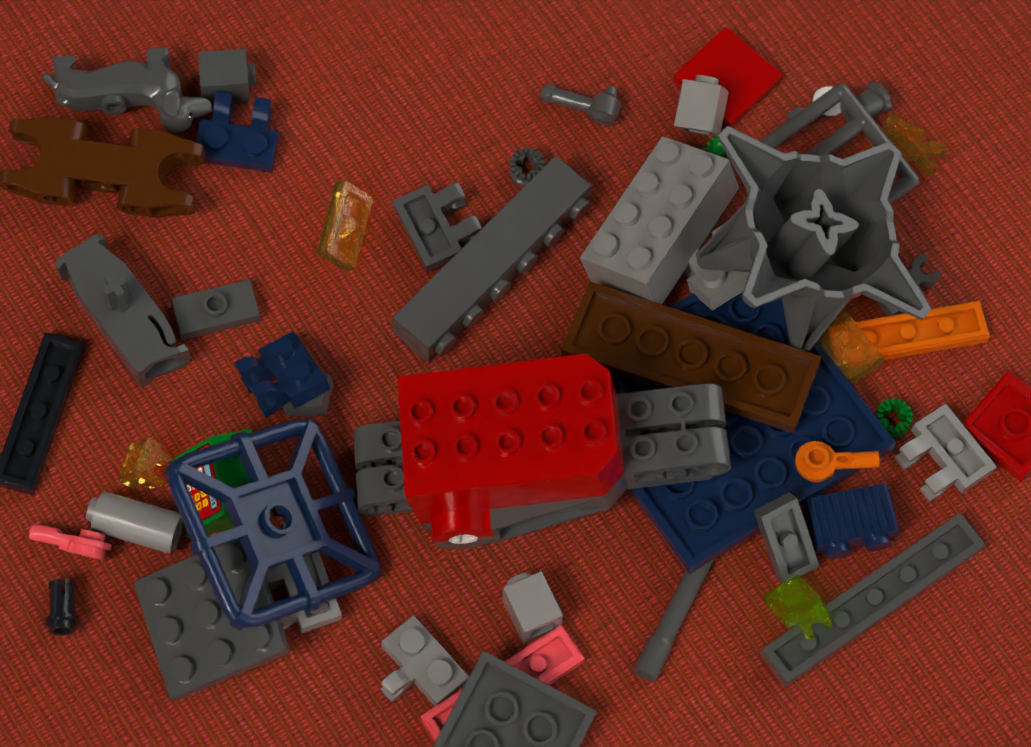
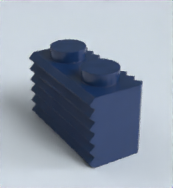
(851, 521)

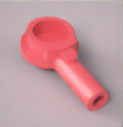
(88, 543)

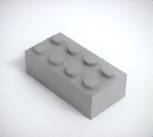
(660, 221)

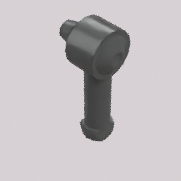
(600, 109)

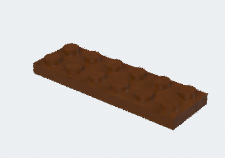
(680, 349)

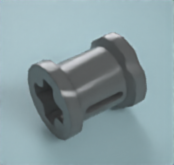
(874, 99)

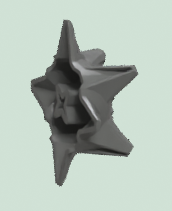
(813, 234)

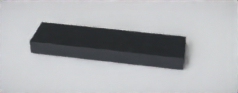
(39, 412)

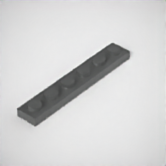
(875, 598)

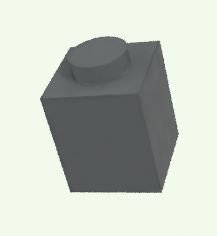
(227, 73)

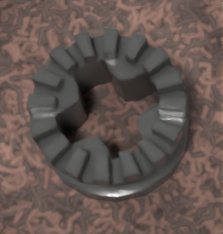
(518, 159)

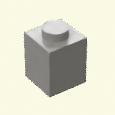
(701, 106)
(531, 606)

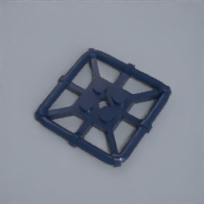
(263, 543)

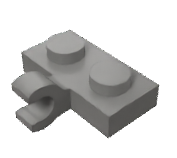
(420, 663)

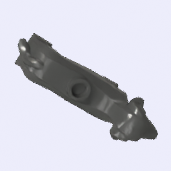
(125, 86)

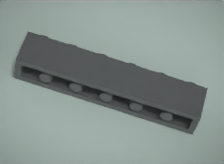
(492, 260)

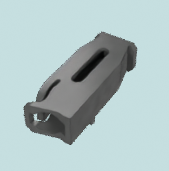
(122, 310)

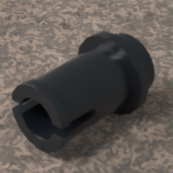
(62, 608)

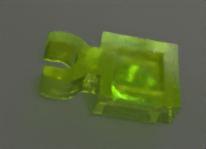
(798, 604)

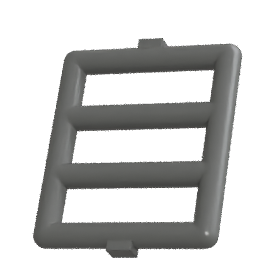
(860, 123)

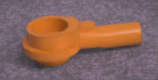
(818, 461)

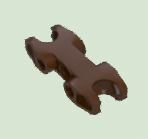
(73, 163)

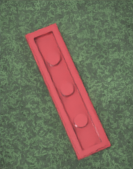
(544, 659)

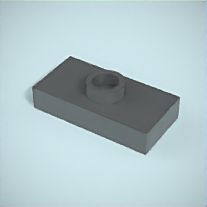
(216, 309)
(786, 538)

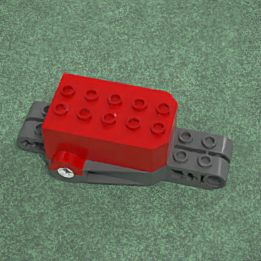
(531, 447)

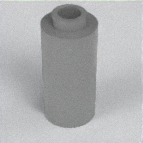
(135, 522)

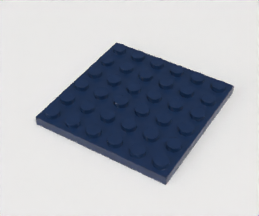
(717, 514)

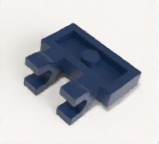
(238, 144)
(293, 369)

